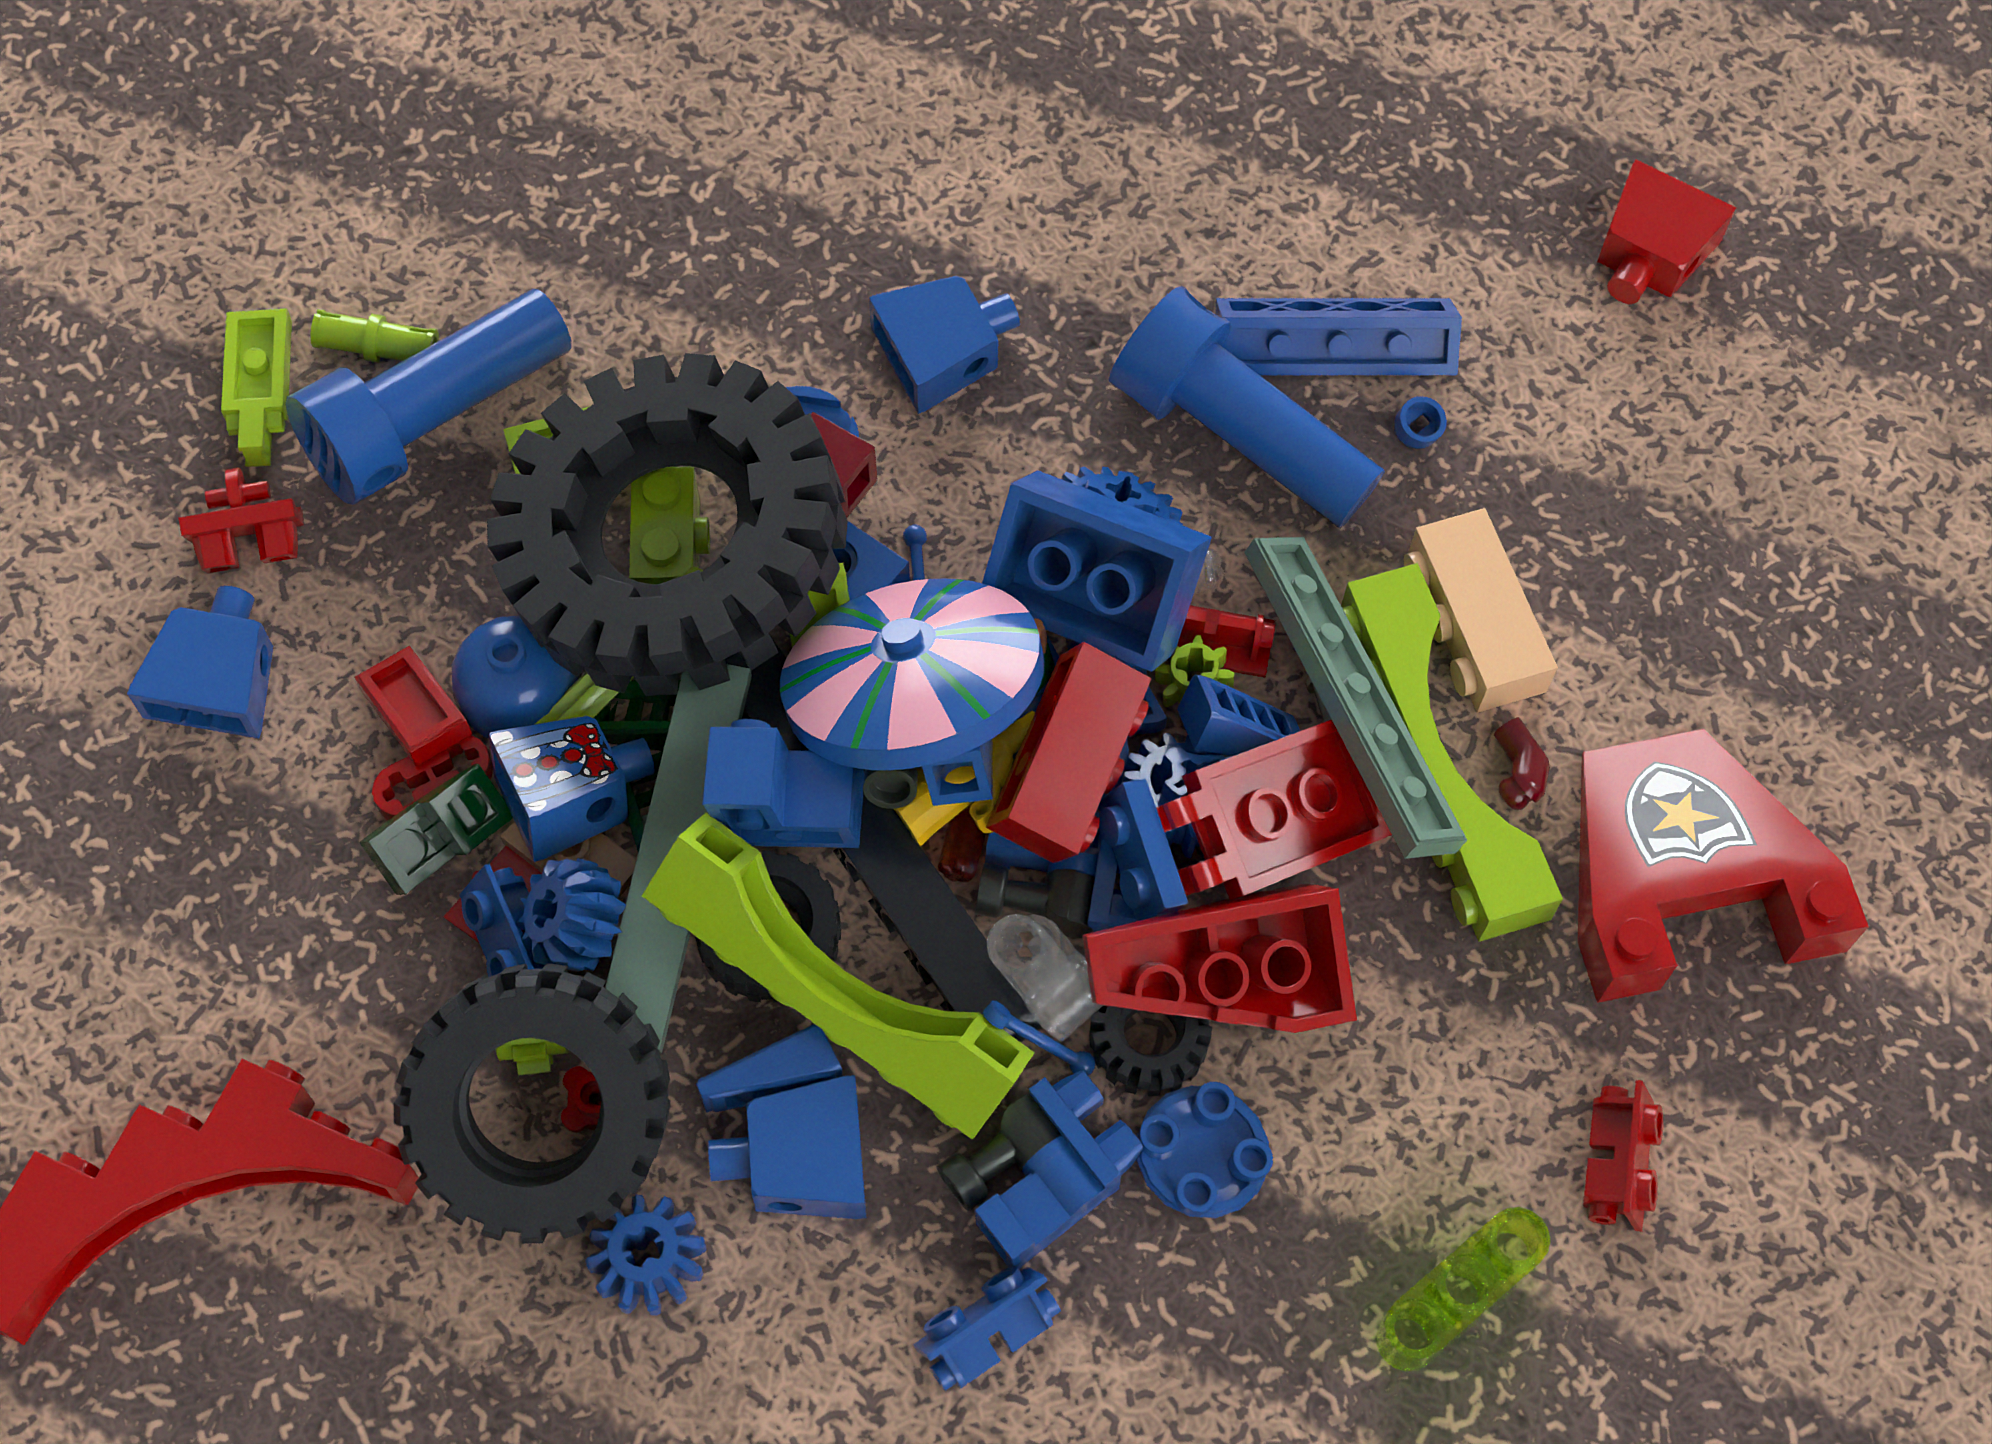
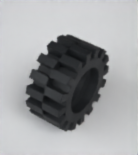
(1142, 1070)

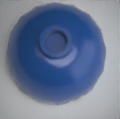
(506, 677)

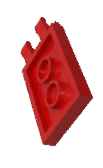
(1274, 812)

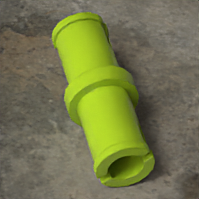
(369, 336)

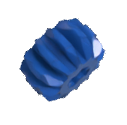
(571, 914)
(655, 1275)

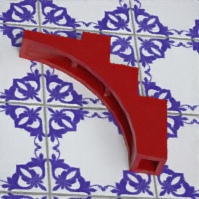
(255, 1135)

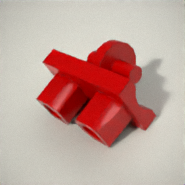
(214, 531)

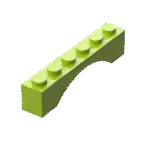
(1499, 869)
(726, 899)

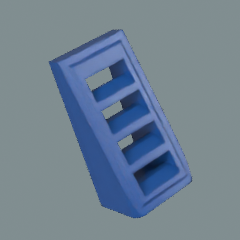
(1230, 721)
(782, 1066)

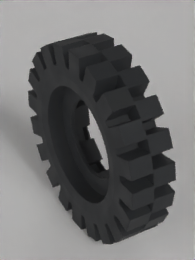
(556, 510)

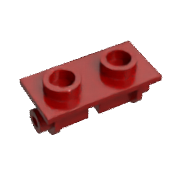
(1244, 637)
(1625, 1182)

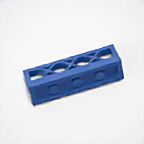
(1343, 335)

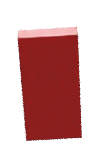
(413, 705)

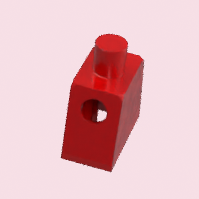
(1660, 233)

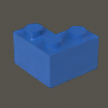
(780, 793)

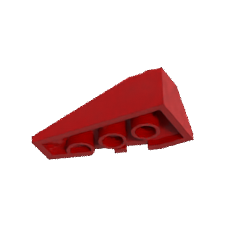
(1244, 960)

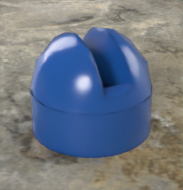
(1413, 410)

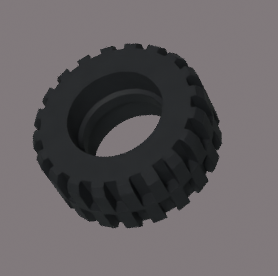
(515, 1192)

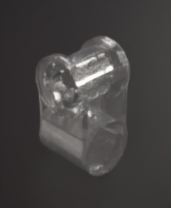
(1049, 981)

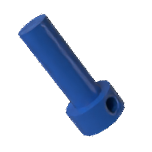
(1181, 362)
(359, 428)

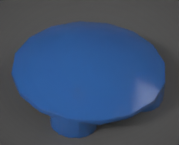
(1203, 1151)

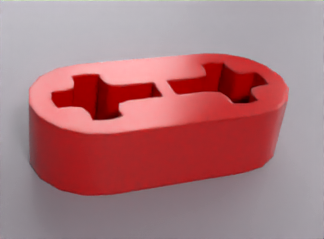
(427, 773)

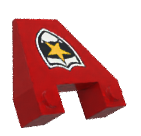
(1690, 831)

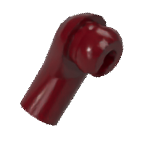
(1529, 765)

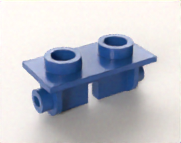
(492, 910)
(962, 1336)

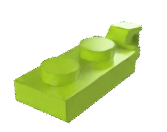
(256, 379)

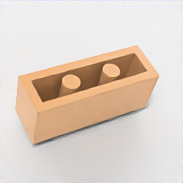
(1482, 612)

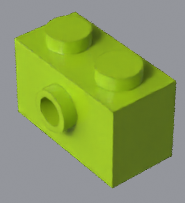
(666, 525)

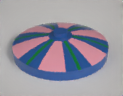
(912, 674)

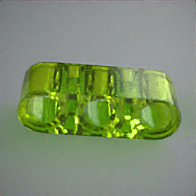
(1483, 1265)

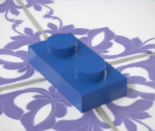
(1142, 852)

